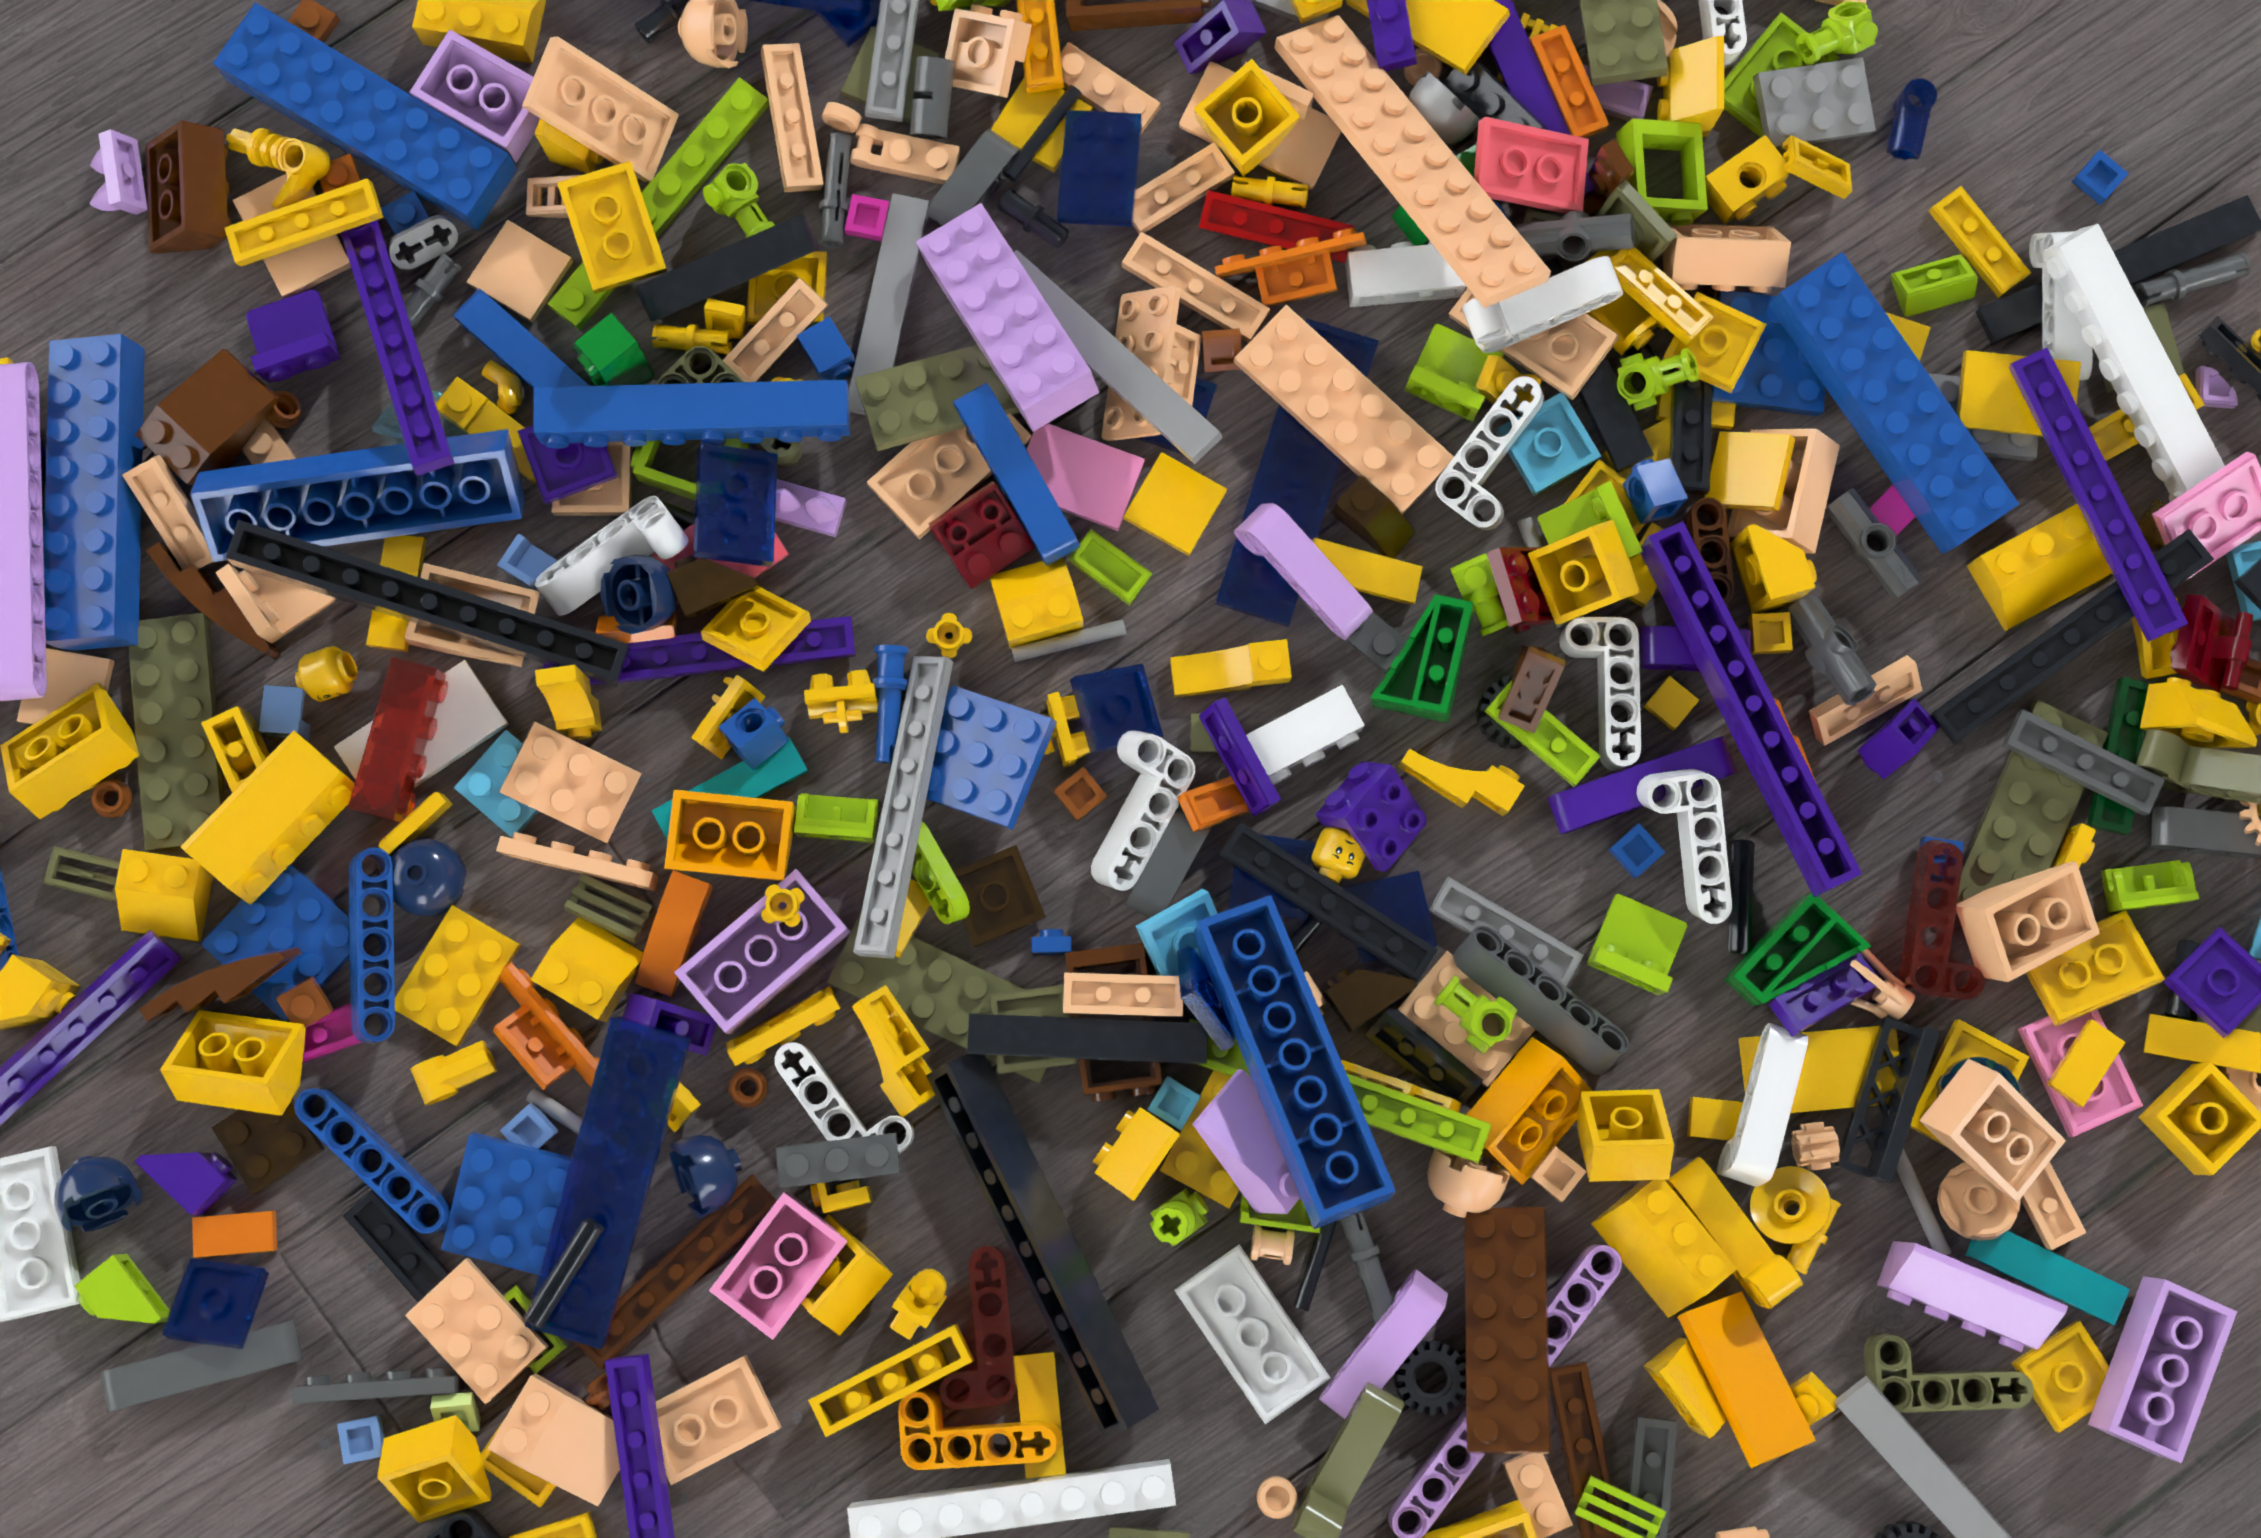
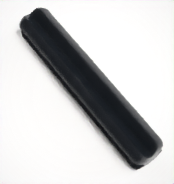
(1742, 897)
(563, 1272)

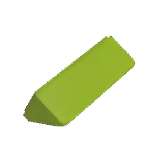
(1934, 285)

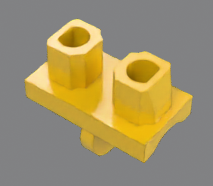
(842, 702)
(1069, 745)
(919, 1302)

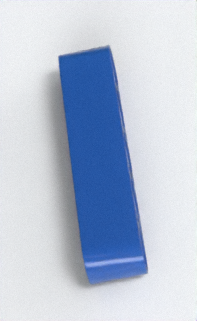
(514, 344)
(1016, 474)
(380, 927)
(355, 1155)

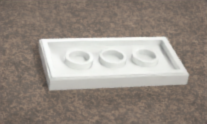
(463, 723)
(35, 1248)
(1252, 1334)

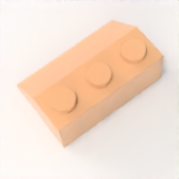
(1727, 257)
(1803, 494)

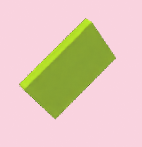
(1772, 51)

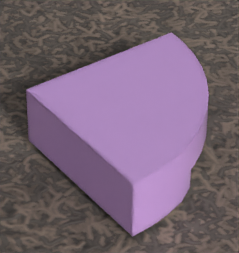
(2214, 389)

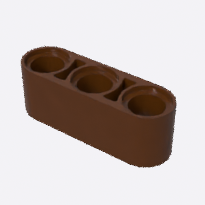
(1714, 538)

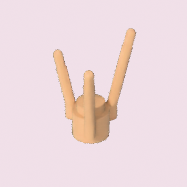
(1890, 994)

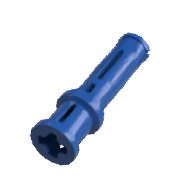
(889, 684)

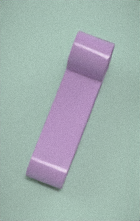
(1307, 570)
(1389, 1342)

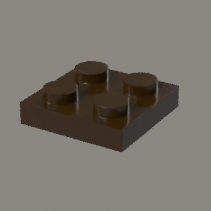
(998, 896)
(266, 1145)

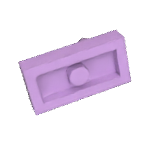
(123, 174)
(808, 508)

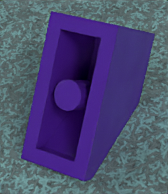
(1220, 35)
(1898, 739)
(674, 1019)
(190, 1178)

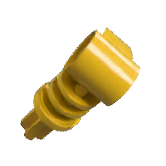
(300, 160)

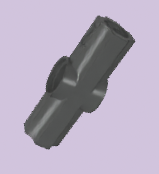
(1579, 234)
(1858, 523)
(1831, 650)

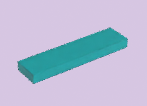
(743, 781)
(2051, 1275)

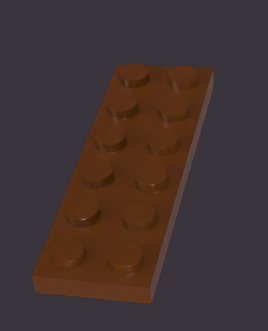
(1507, 1331)

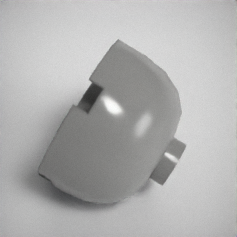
(1442, 109)

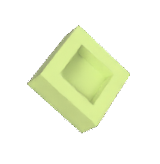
(457, 1404)

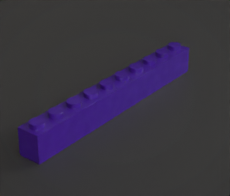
(1749, 710)

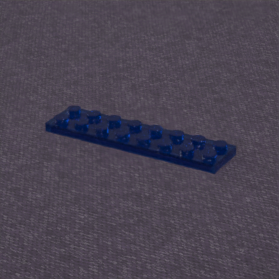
(1298, 478)
(612, 1171)

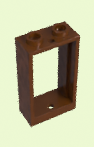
(1133, 14)
(1106, 957)

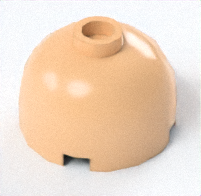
(714, 31)
(1465, 1184)

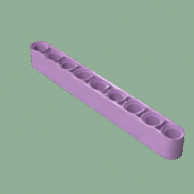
(21, 537)
(1454, 1476)

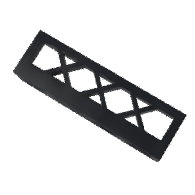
(1901, 1105)

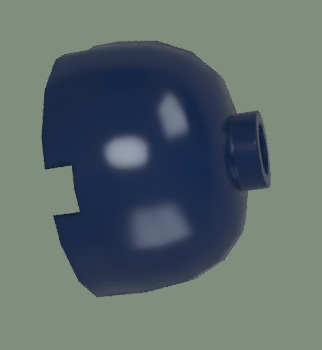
(638, 593)
(427, 877)
(705, 1172)
(95, 1193)

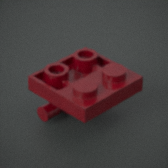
(981, 535)
(1519, 588)
(2208, 645)

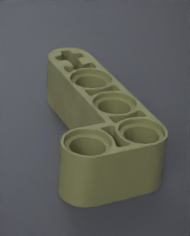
(683, 373)
(2201, 769)
(1948, 1383)
(1346, 1463)

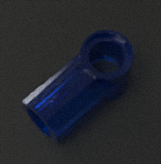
(1911, 121)

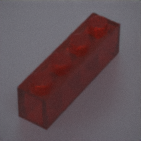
(398, 741)

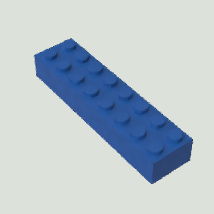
(366, 116)
(1892, 403)
(362, 494)
(89, 507)
(1293, 1062)

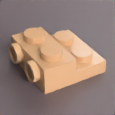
(986, 49)

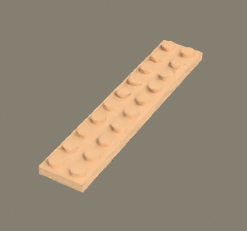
(1412, 161)

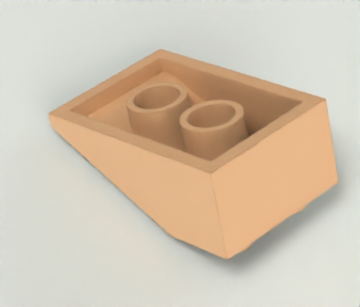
(500, 592)
(2027, 921)
(1993, 1129)
(560, 1440)

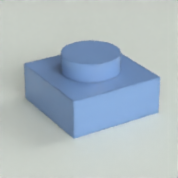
(529, 1128)
(361, 1438)

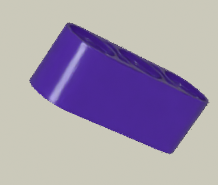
(1666, 650)

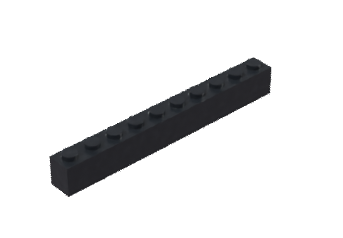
(425, 602)
(1043, 1243)

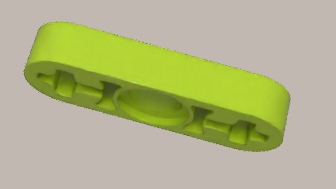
(938, 880)

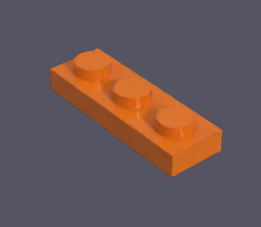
(1569, 82)

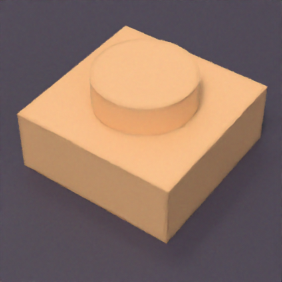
(1557, 1174)

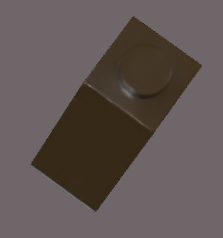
(1373, 518)
(707, 585)
(1364, 994)

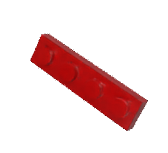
(1266, 223)

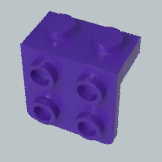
(291, 337)
(1375, 811)

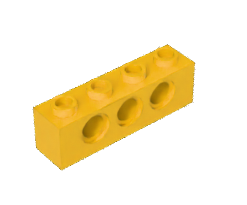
(891, 1380)

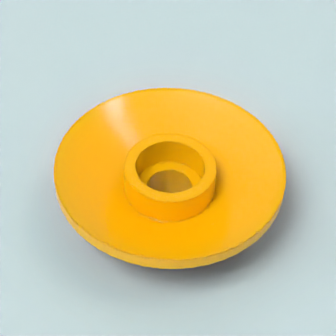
(1788, 1187)

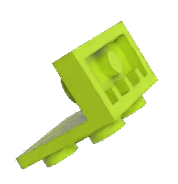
(1449, 372)
(1587, 511)
(1637, 944)

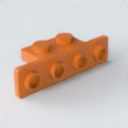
(1295, 271)
(539, 1036)

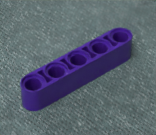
(1617, 791)

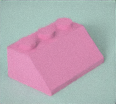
(778, 1265)

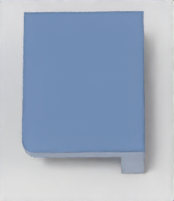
(524, 562)
(283, 712)

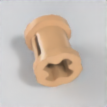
(1272, 1244)

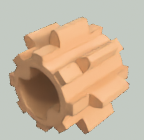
(1815, 1146)

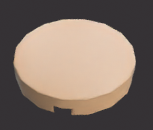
(1975, 1205)

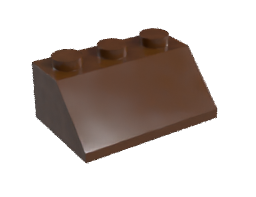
(187, 188)

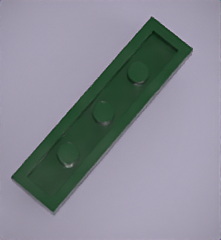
(2125, 741)

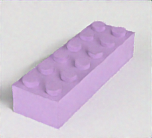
(1007, 317)

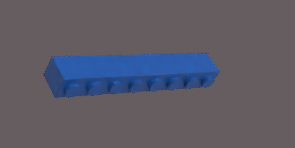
(691, 413)

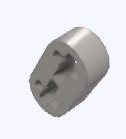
(417, 234)

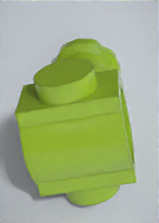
(1844, 32)
(735, 196)
(1656, 376)
(1478, 586)
(1474, 1012)
(1179, 1217)

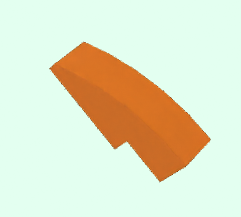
(673, 932)

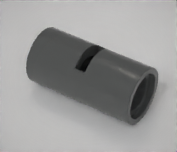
(931, 97)

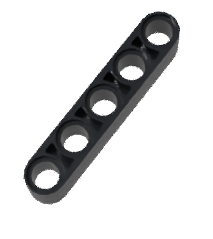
(727, 267)

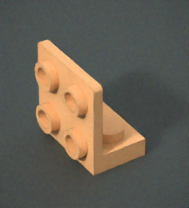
(271, 604)

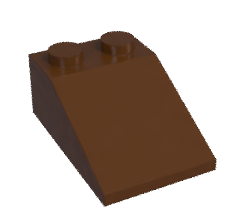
(208, 417)

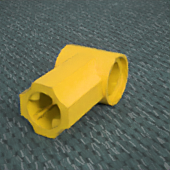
(443, 1076)

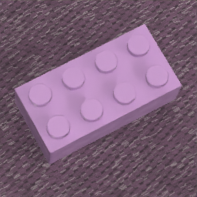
(758, 959)
(2162, 1368)

